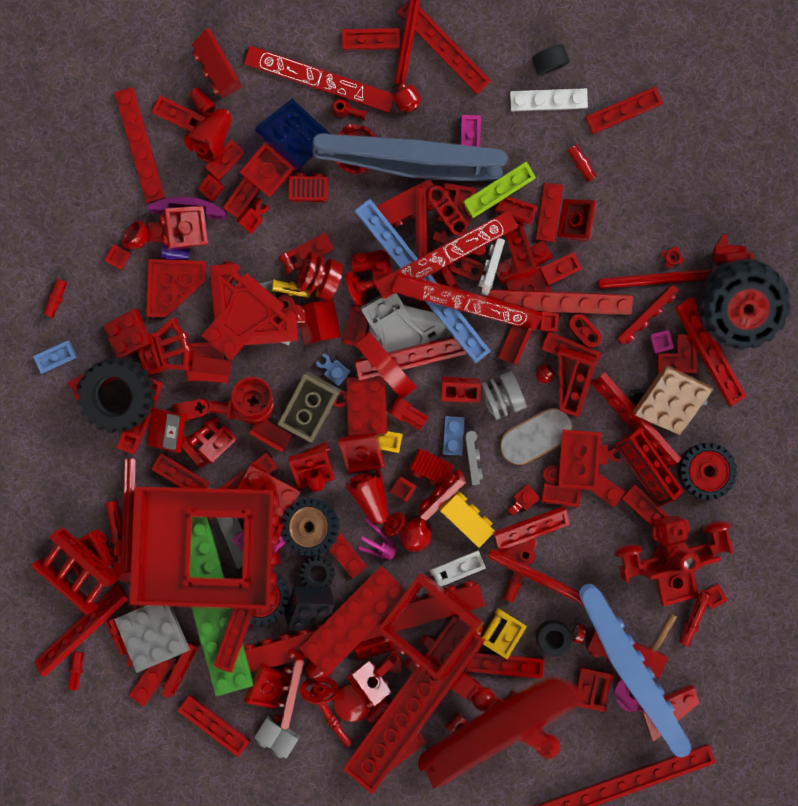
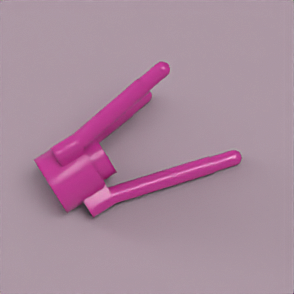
(386, 550)

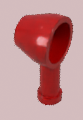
(347, 110)

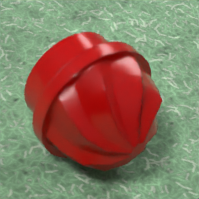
(545, 374)

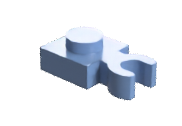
(335, 371)

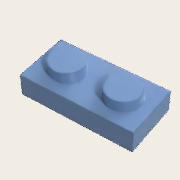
(55, 357)
(453, 435)

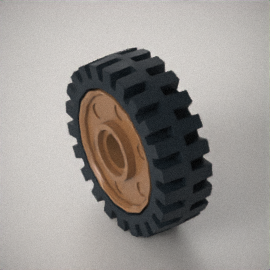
(297, 522)

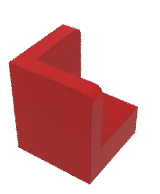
(403, 488)

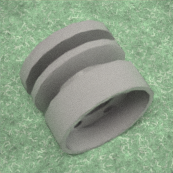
(503, 395)

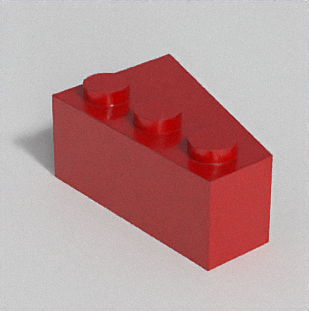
(575, 379)

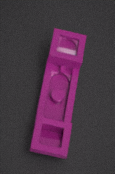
(212, 210)

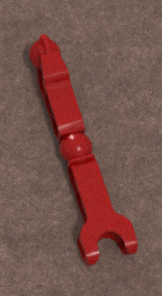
(484, 699)

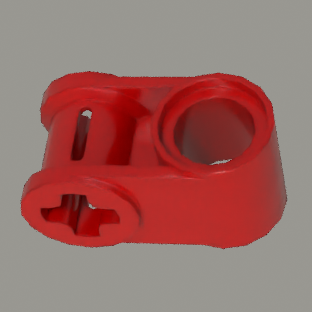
(191, 410)

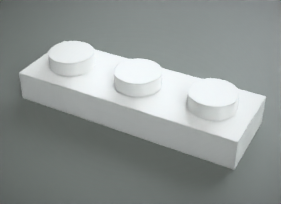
(491, 266)

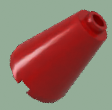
(209, 135)
(370, 495)

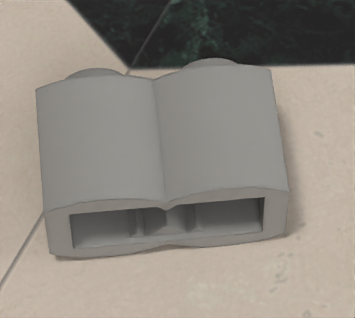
(277, 739)

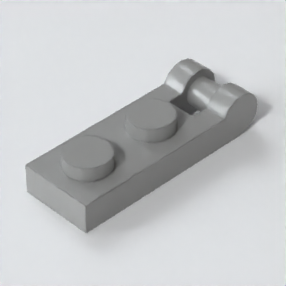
(473, 457)

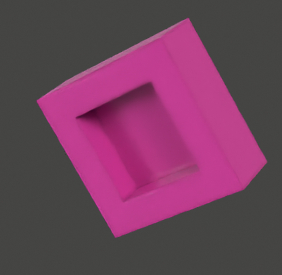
(661, 341)

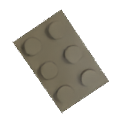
(309, 407)

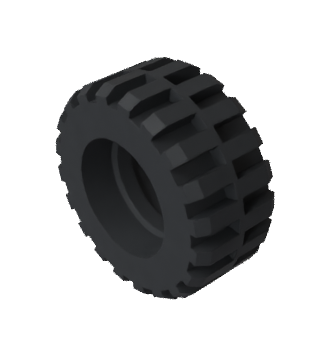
(92, 400)

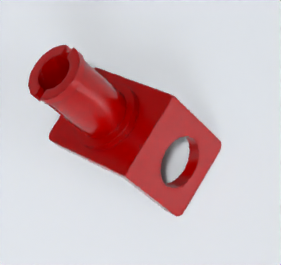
(224, 408)

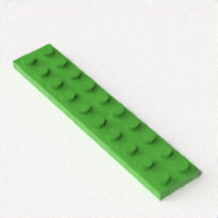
(210, 620)

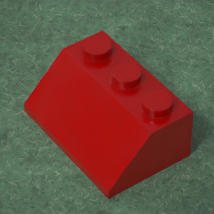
(215, 64)

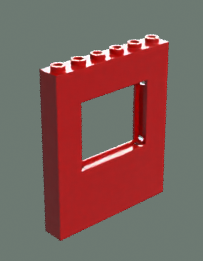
(164, 547)

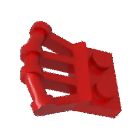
(154, 357)

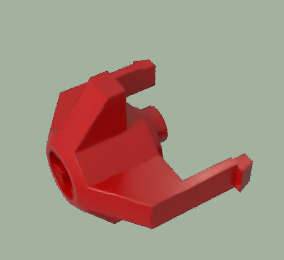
(726, 253)

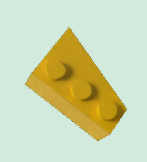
(467, 519)

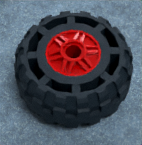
(743, 303)

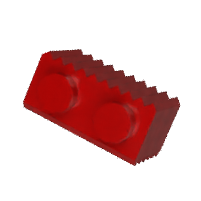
(430, 466)

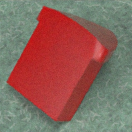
(391, 663)

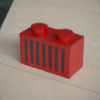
(308, 188)

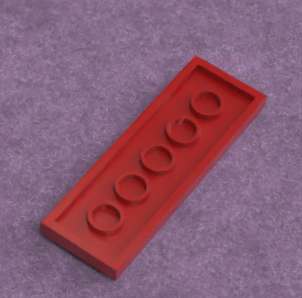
(353, 621)

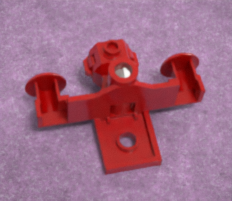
(674, 558)

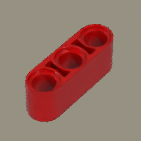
(453, 217)

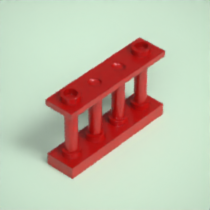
(87, 559)

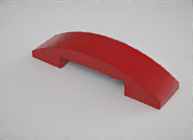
(385, 365)
(131, 439)

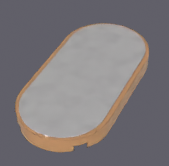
(534, 436)

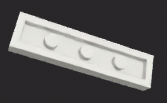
(548, 100)

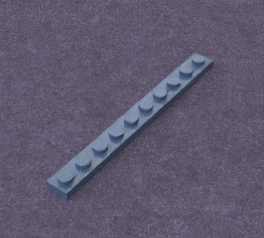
(402, 256)

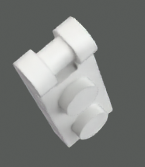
(458, 568)

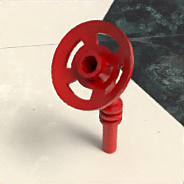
(358, 288)
(319, 695)

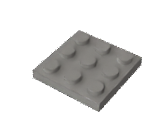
(151, 635)

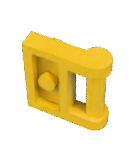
(508, 636)

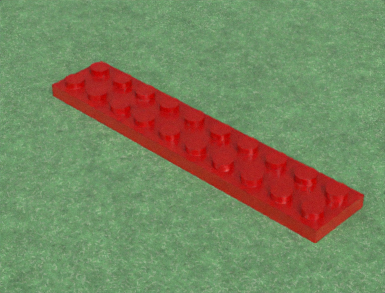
(411, 709)

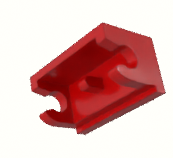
(356, 326)

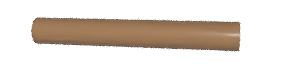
(663, 633)

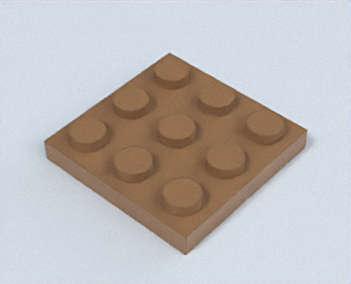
(672, 400)

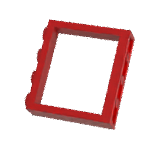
(405, 647)

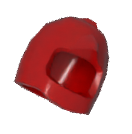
(416, 534)

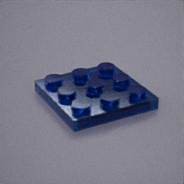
(291, 133)

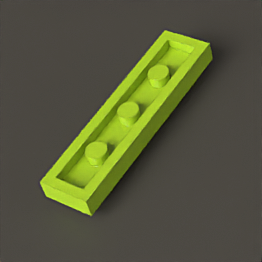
(498, 189)

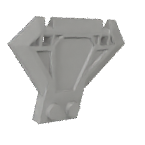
(401, 325)

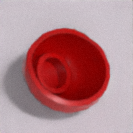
(135, 235)

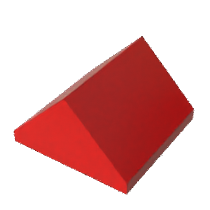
(576, 219)
(320, 322)

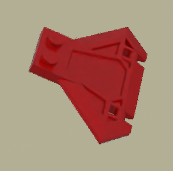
(245, 313)

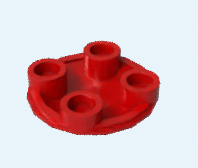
(350, 705)

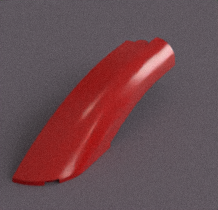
(498, 729)

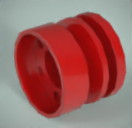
(319, 276)
(251, 390)

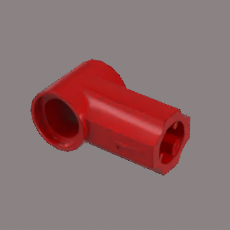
(404, 411)

